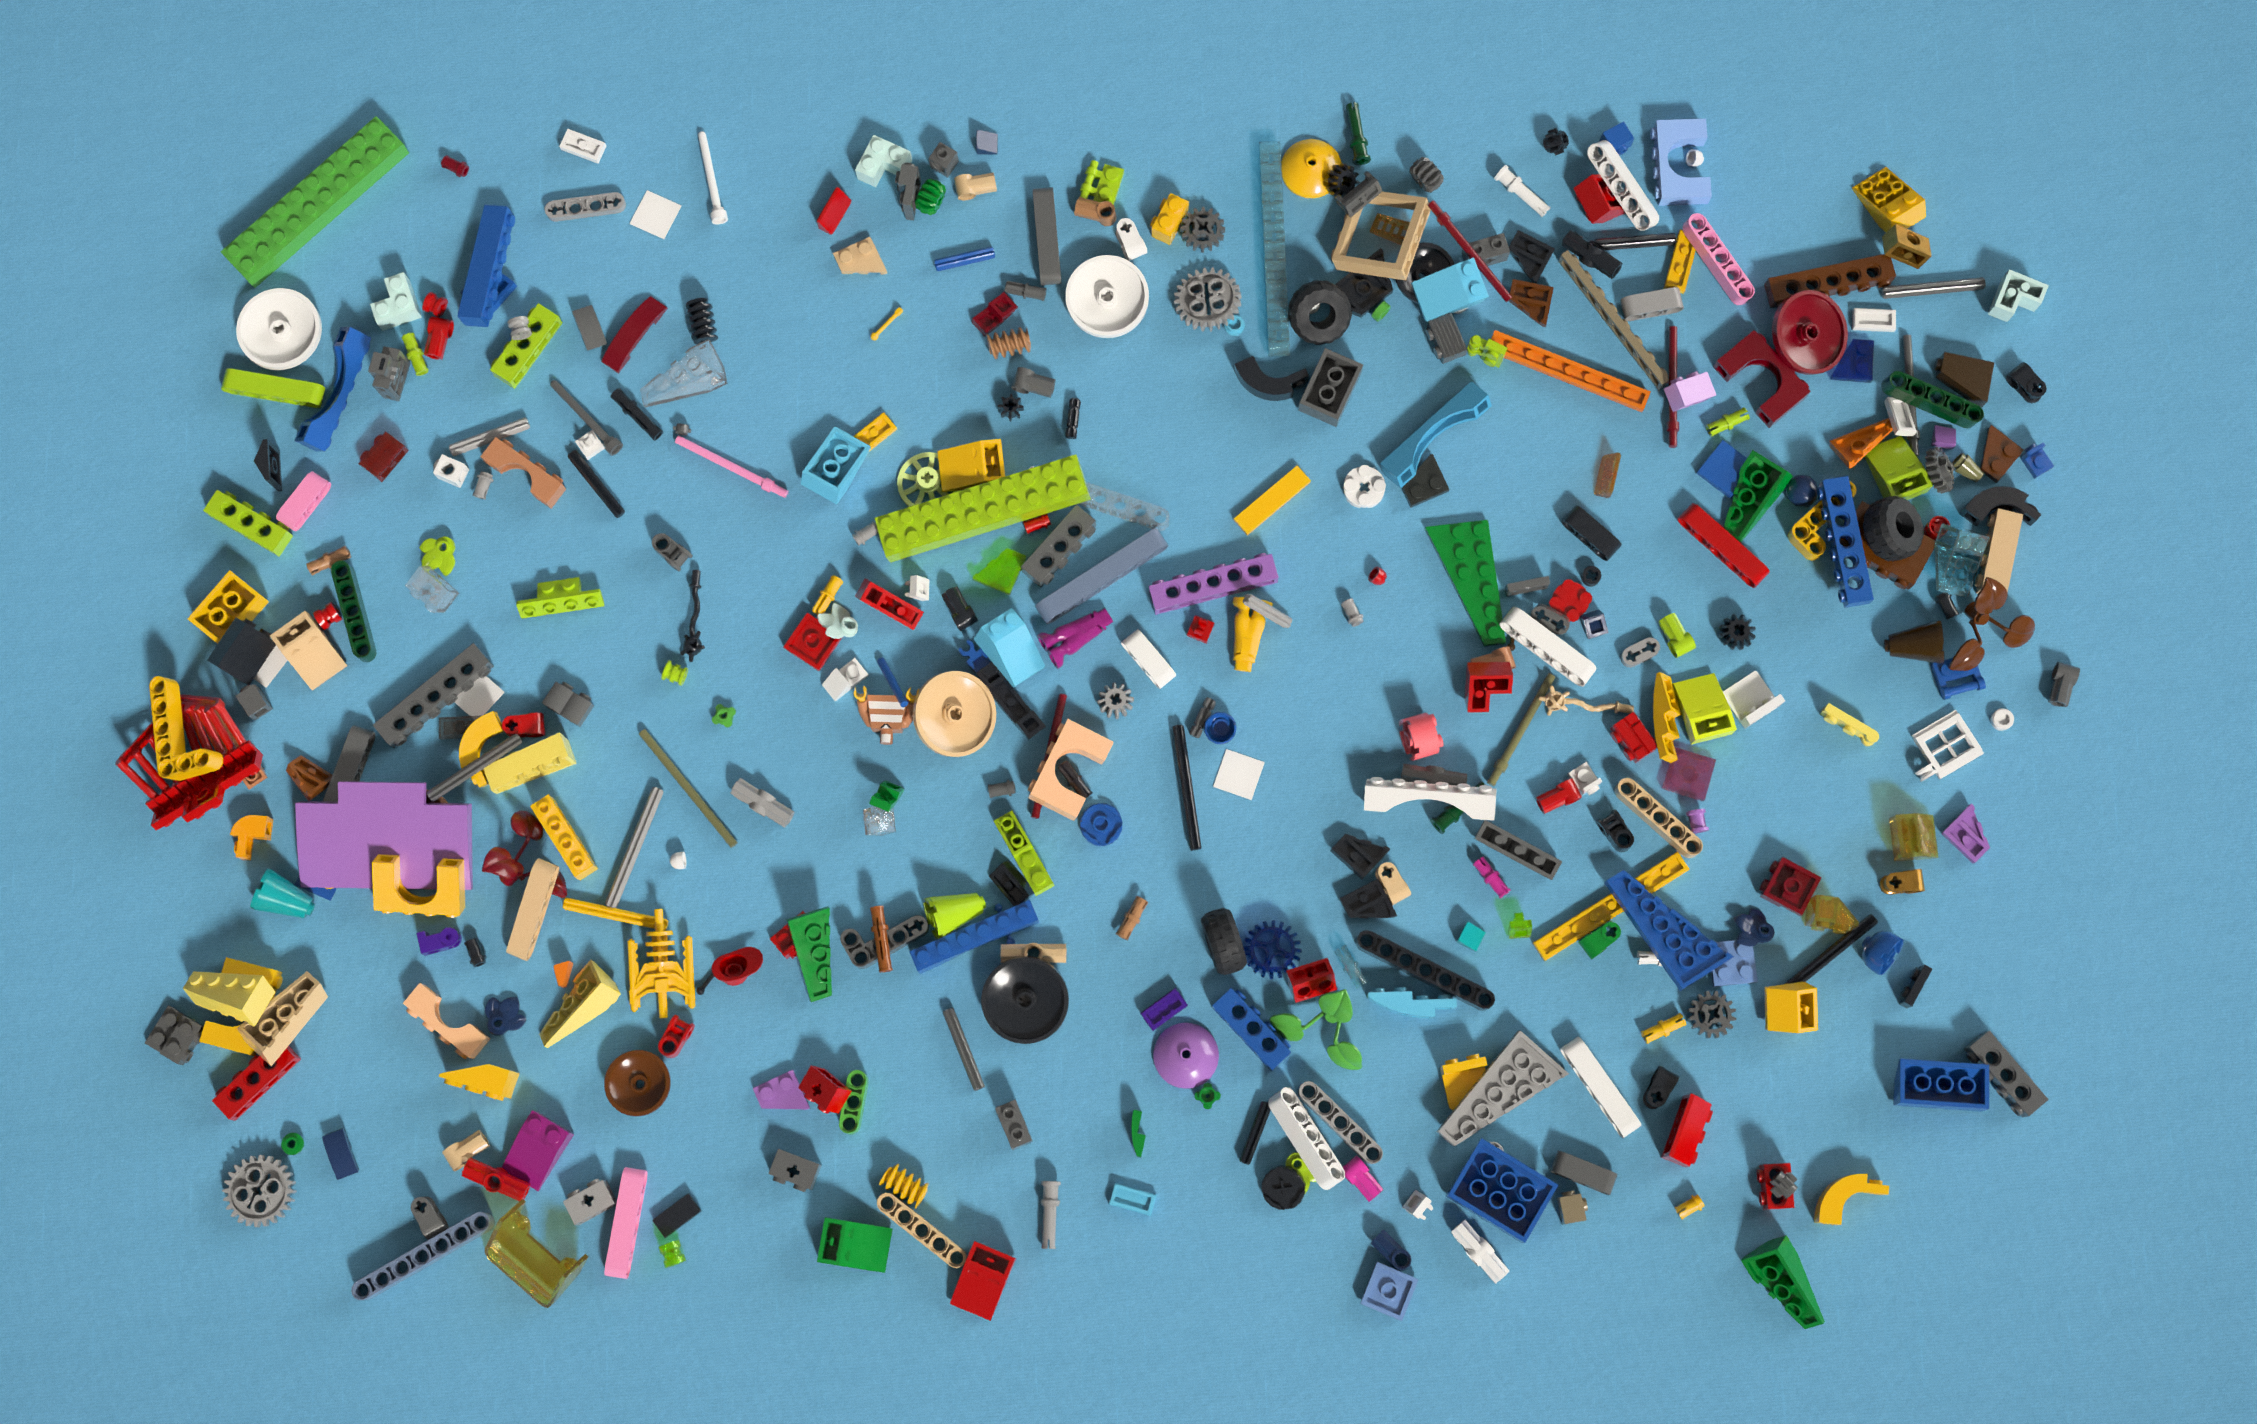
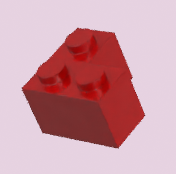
(1486, 679)

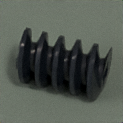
(700, 321)

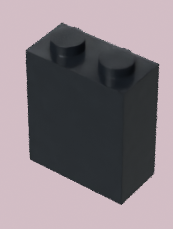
(242, 650)

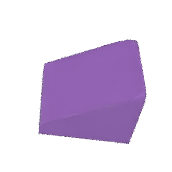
(1944, 437)

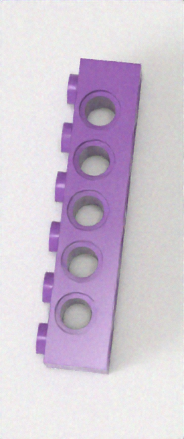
(1205, 592)

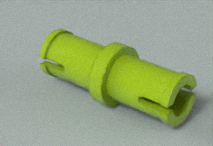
(415, 354)
(1727, 422)

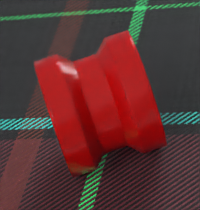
(434, 304)

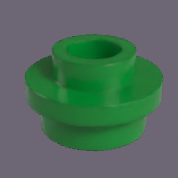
(299, 1144)

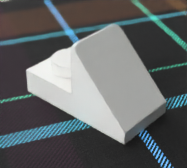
(843, 680)

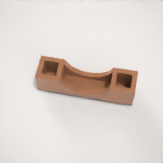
(504, 458)

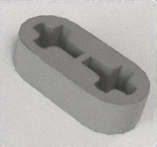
(1642, 657)

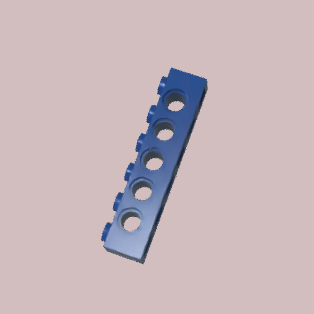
(1841, 489)

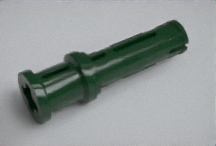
(1358, 142)
(1448, 816)

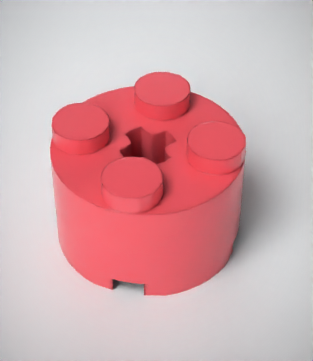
(1420, 736)

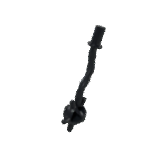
(692, 643)

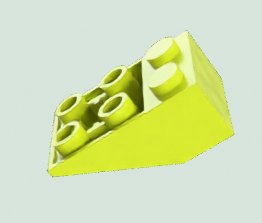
(1704, 709)

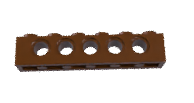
(1880, 265)

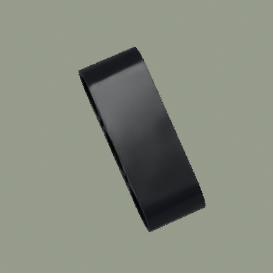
(1591, 533)

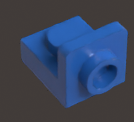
(2036, 460)

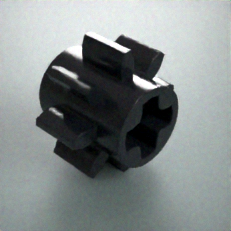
(1555, 141)
(1015, 410)

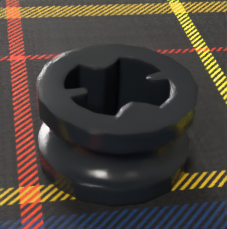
(1593, 570)

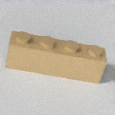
(2000, 548)

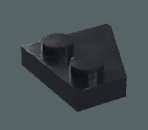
(1358, 854)

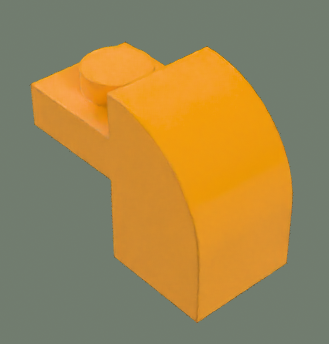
(247, 830)

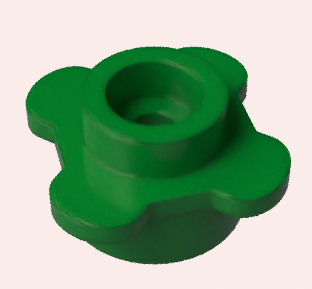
(1201, 1096)

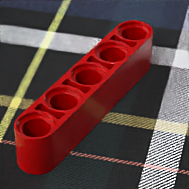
(1723, 545)

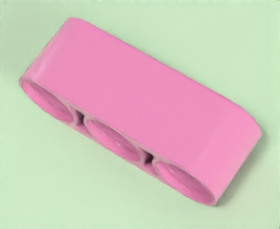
(303, 501)

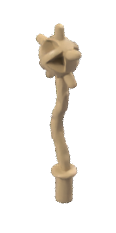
(1555, 701)

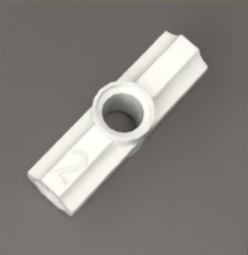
(1480, 1251)

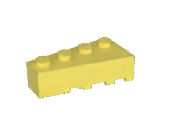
(530, 763)
(230, 994)

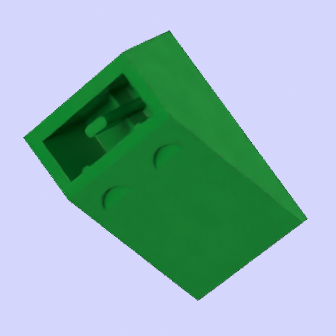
(854, 1245)

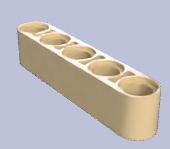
(1669, 820)
(532, 909)
(911, 1227)

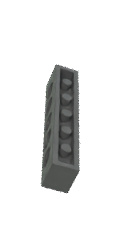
(422, 696)

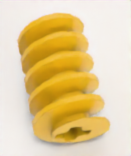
(904, 1185)

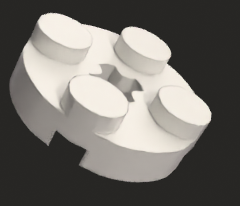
(1376, 487)

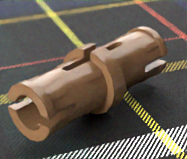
(328, 560)
(1132, 918)

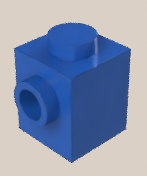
(1619, 137)

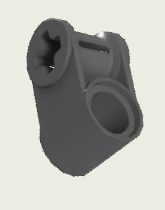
(673, 554)
(429, 1220)

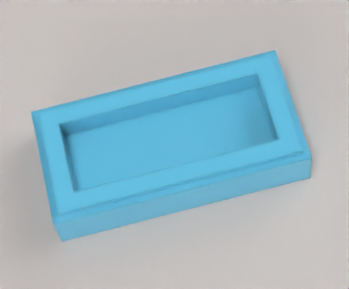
(1132, 1199)

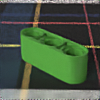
(855, 1113)

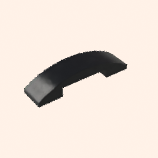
(1010, 701)

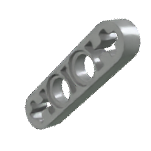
(585, 203)

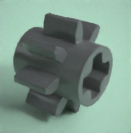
(1783, 1184)

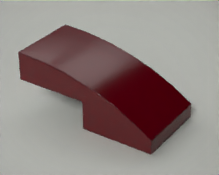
(995, 314)

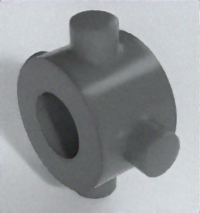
(681, 429)

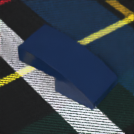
(339, 1154)

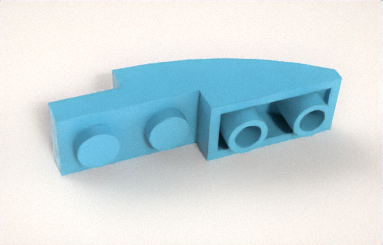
(1402, 1003)

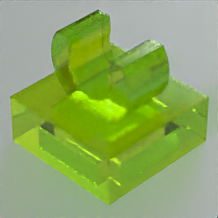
(1519, 927)

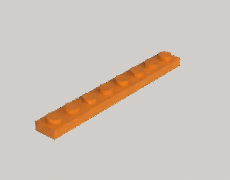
(1572, 372)

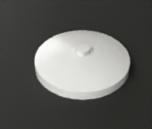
(1107, 296)
(279, 329)

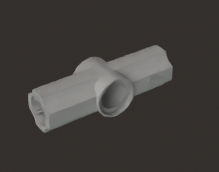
(762, 802)

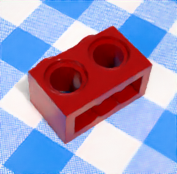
(1311, 980)
(1765, 1195)

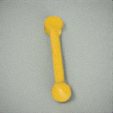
(874, 336)

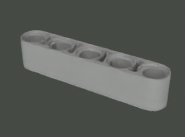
(1351, 1126)

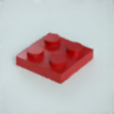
(811, 643)

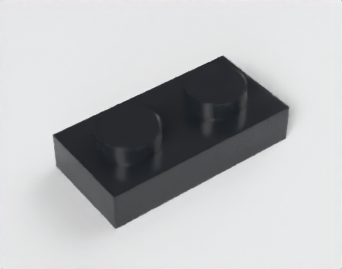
(1910, 993)

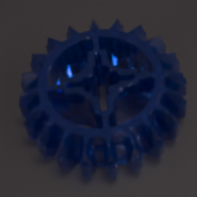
(1282, 953)

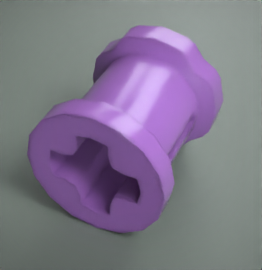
(1697, 820)

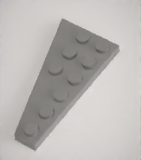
(1508, 1082)

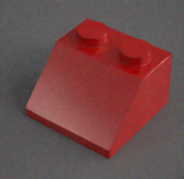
(1597, 200)

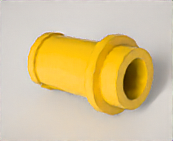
(1690, 1205)

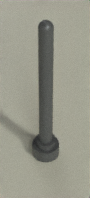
(611, 444)

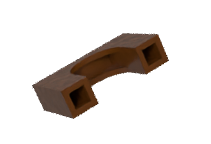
(1902, 572)

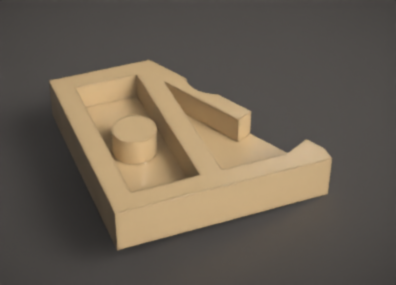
(860, 258)

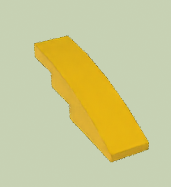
(1664, 711)

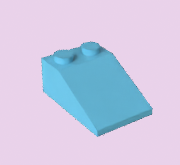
(1450, 290)
(834, 465)
(1010, 647)

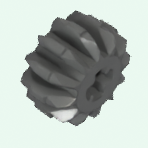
(1426, 174)

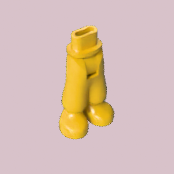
(1247, 635)

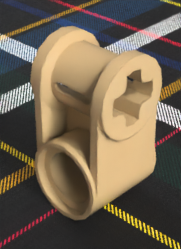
(1394, 886)

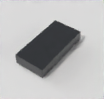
(677, 1215)

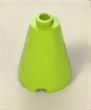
(952, 911)

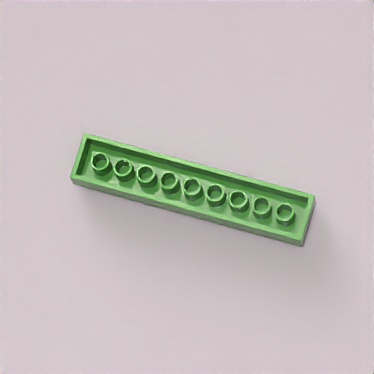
(315, 202)

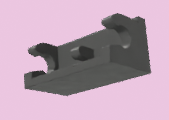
(1360, 195)

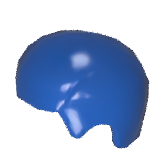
(1220, 728)

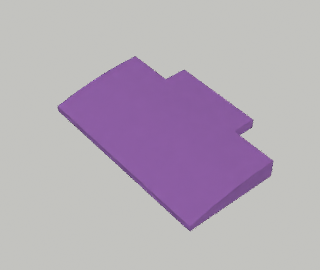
(380, 818)

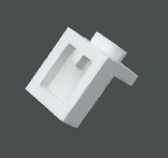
(1585, 779)

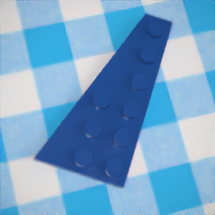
(1671, 937)

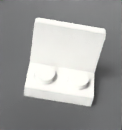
(1751, 699)

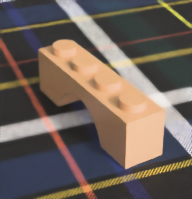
(425, 1004)

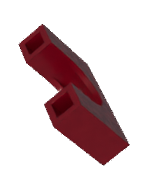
(1756, 351)

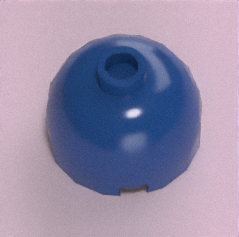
(1880, 951)

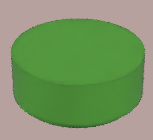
(1381, 311)

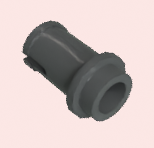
(1002, 789)

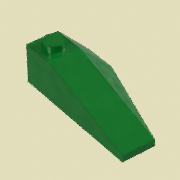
(1755, 492)
(1782, 1274)

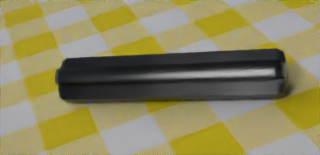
(1255, 1133)

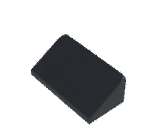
(1011, 883)

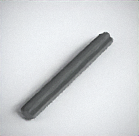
(1933, 288)
(474, 767)

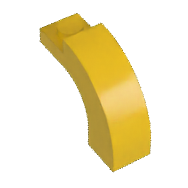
(474, 739)
(1831, 1201)

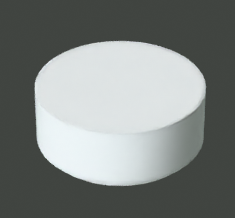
(2002, 719)

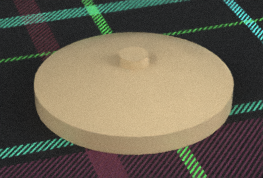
(954, 714)

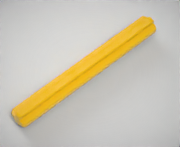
(611, 913)

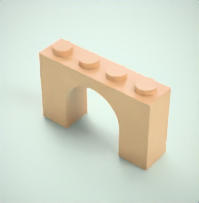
(1071, 739)

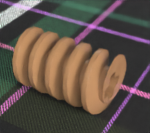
(1009, 343)

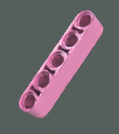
(1718, 249)
(626, 1223)

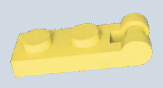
(1850, 725)

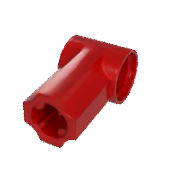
(439, 332)
(1563, 794)

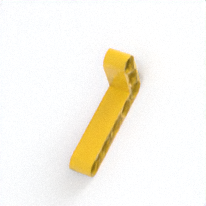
(169, 735)

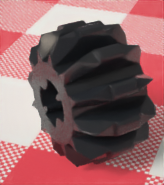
(1341, 173)
(1740, 639)

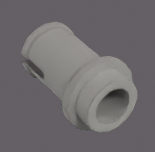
(482, 485)
(865, 533)
(1352, 612)

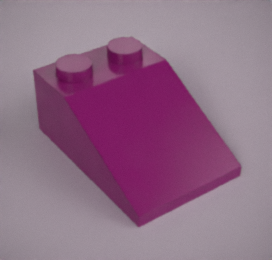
(536, 1149)

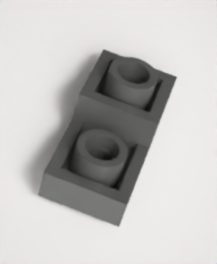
(589, 327)

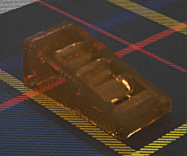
(1401, 224)

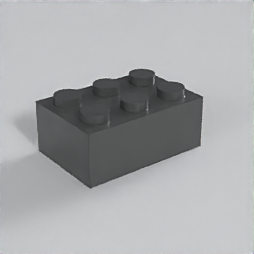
(1330, 387)

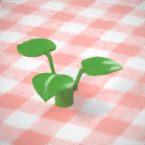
(1337, 1009)

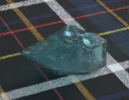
(1957, 558)

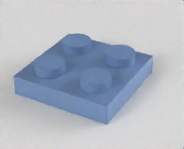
(1739, 969)
(1389, 1291)

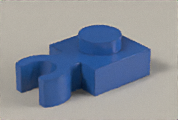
(977, 659)

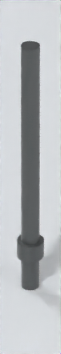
(1908, 361)

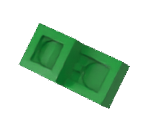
(886, 796)
(1138, 1139)

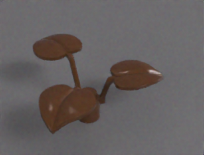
(1990, 598)

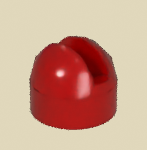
(1377, 576)

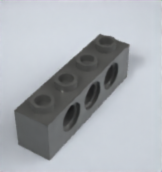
(1077, 519)
(1518, 850)
(2032, 1096)

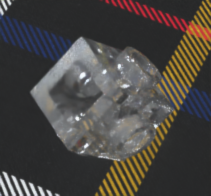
(878, 821)

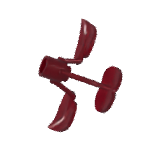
(499, 860)

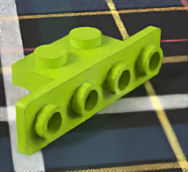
(559, 597)

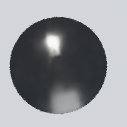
(1025, 999)

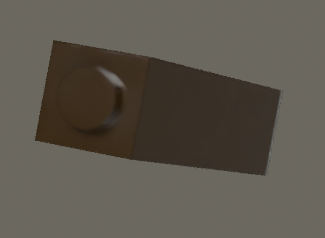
(1965, 376)

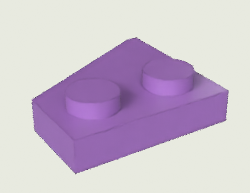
(1967, 835)

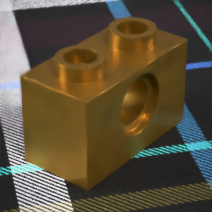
(1906, 246)

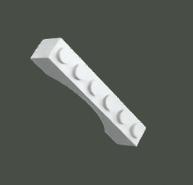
(1474, 801)

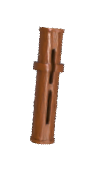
(881, 939)

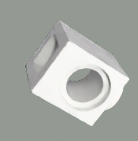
(458, 474)

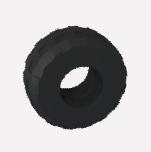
(1335, 323)
(1893, 528)
(1223, 941)

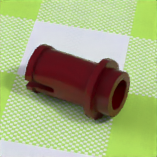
(455, 166)

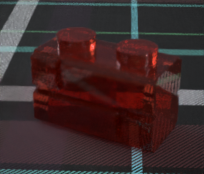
(382, 456)

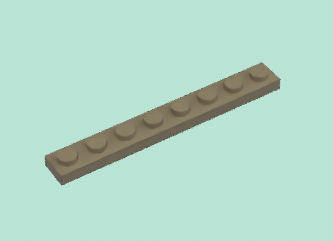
(1619, 326)

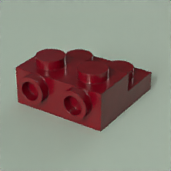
(1789, 886)

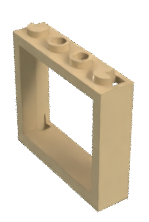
(1409, 246)

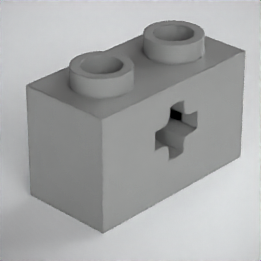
(582, 1212)

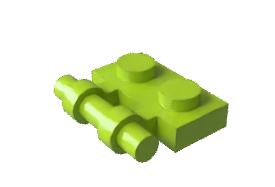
(1108, 185)
(1490, 351)

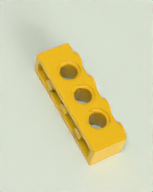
(564, 837)

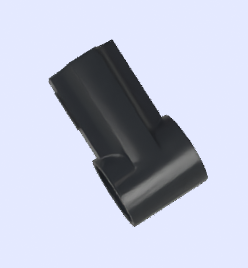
(961, 612)

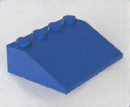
(1502, 1190)

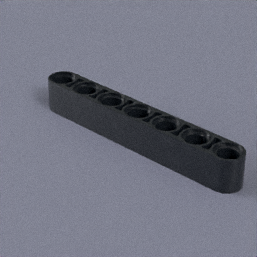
(1436, 970)

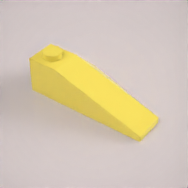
(588, 999)

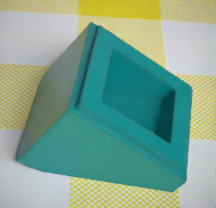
(1471, 936)

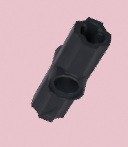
(1591, 254)

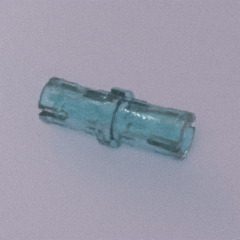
(1350, 966)

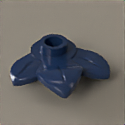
(1751, 927)
(505, 1012)

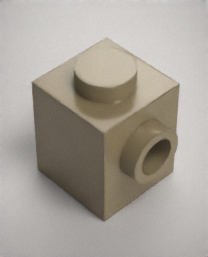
(1572, 1207)

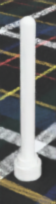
(718, 214)

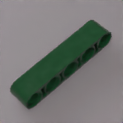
(1941, 397)
(348, 602)

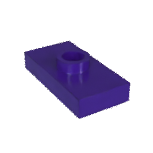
(1164, 1009)

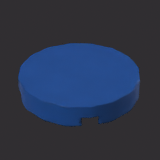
(1101, 824)

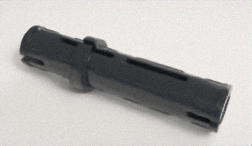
(630, 407)

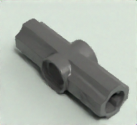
(1432, 775)

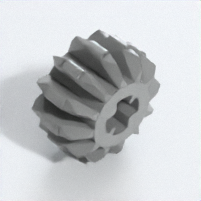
(1124, 700)

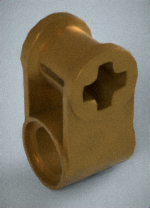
(1905, 882)

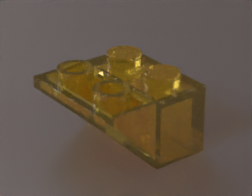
(1913, 837)
(1829, 913)

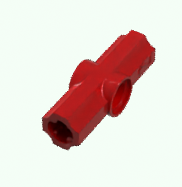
(482, 1174)

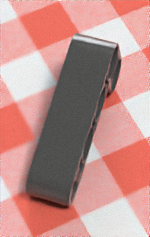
(869, 947)

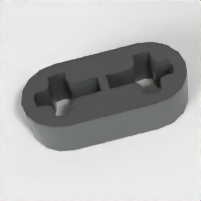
(1552, 614)

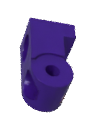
(431, 944)

